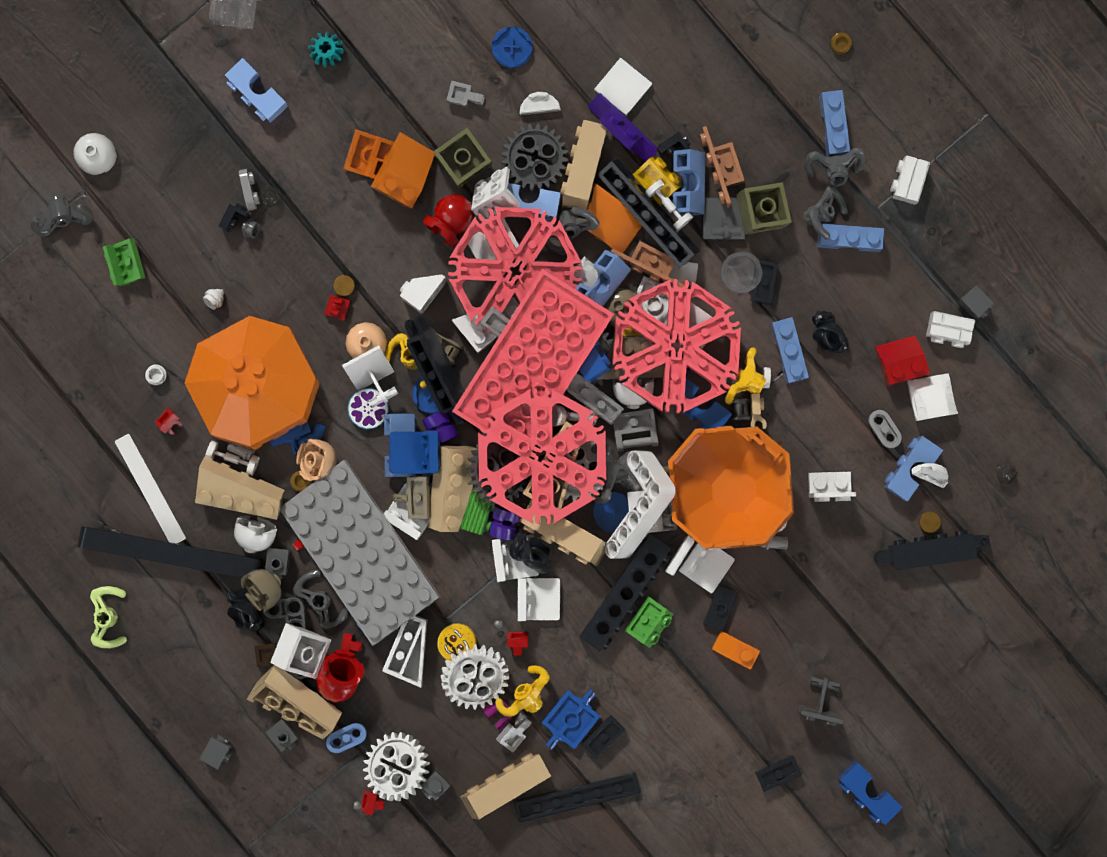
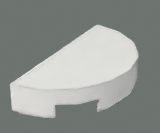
(539, 103)
(932, 473)

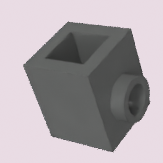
(976, 303)
(278, 561)
(283, 735)
(217, 751)
(435, 785)

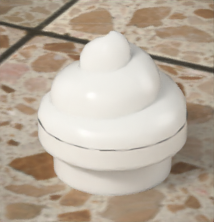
(214, 298)

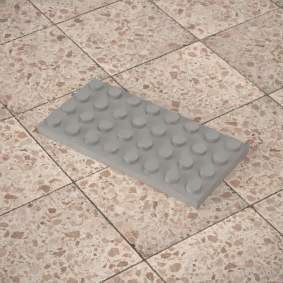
(359, 552)

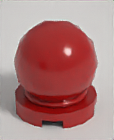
(450, 218)
(339, 676)

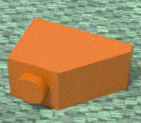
(735, 650)

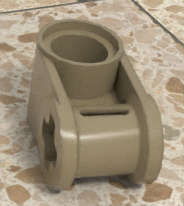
(448, 345)

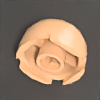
(364, 338)
(316, 459)

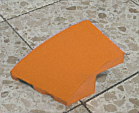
(367, 153)
(616, 222)

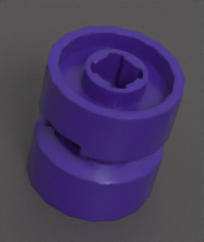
(440, 423)
(504, 524)

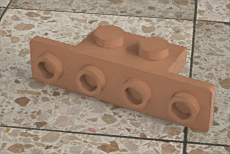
(725, 164)
(650, 261)

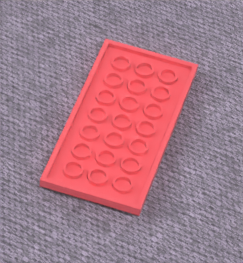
(536, 350)

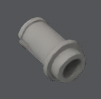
(244, 452)
(778, 543)

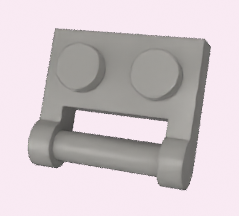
(635, 422)

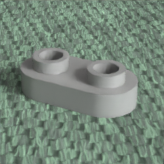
(251, 197)
(885, 428)

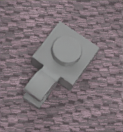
(461, 94)
(513, 735)

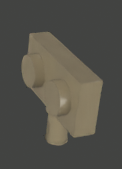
(416, 497)

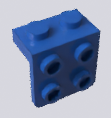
(414, 452)

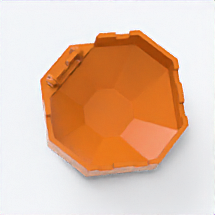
(252, 382)
(731, 487)

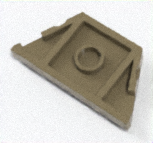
(630, 346)

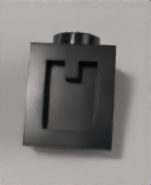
(671, 143)
(230, 217)

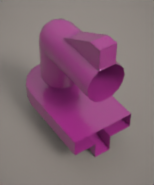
(491, 710)

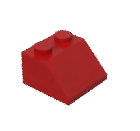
(902, 360)

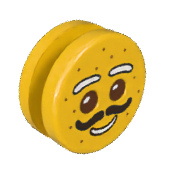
(455, 637)

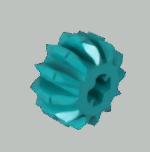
(321, 44)

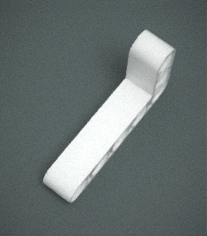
(647, 509)

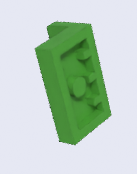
(649, 622)

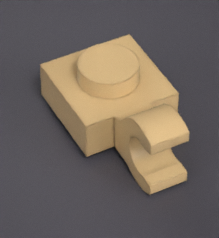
(756, 406)

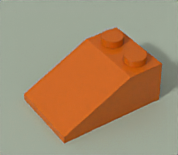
(404, 171)

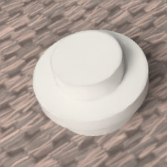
(156, 375)

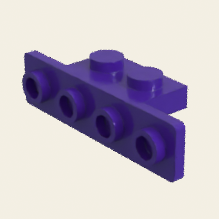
(622, 128)

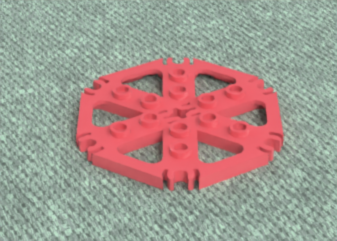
(505, 254)
(694, 337)
(541, 475)

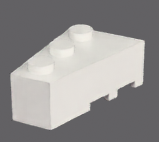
(475, 335)
(408, 652)

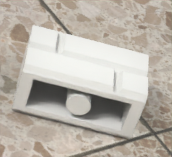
(910, 179)
(950, 328)

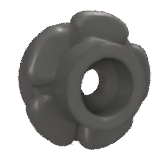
(250, 229)

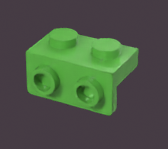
(124, 262)

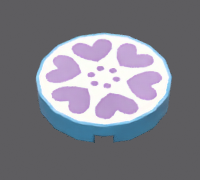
(363, 413)

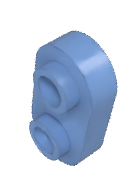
(347, 738)

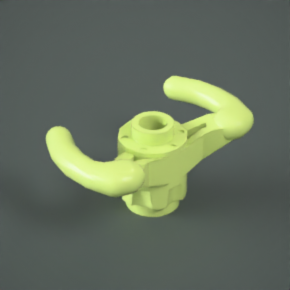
(100, 622)

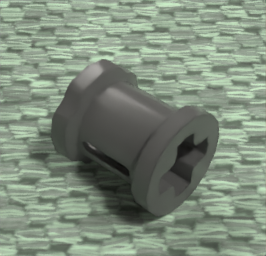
(741, 410)

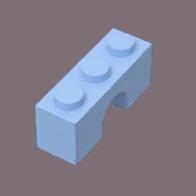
(242, 78)
(546, 201)

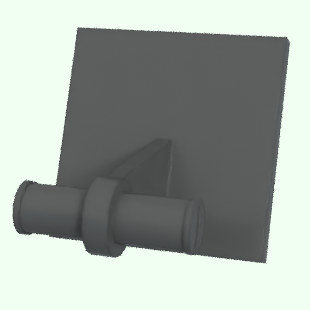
(721, 222)
(811, 713)

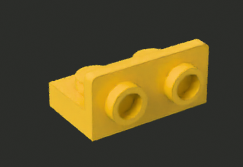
(654, 170)

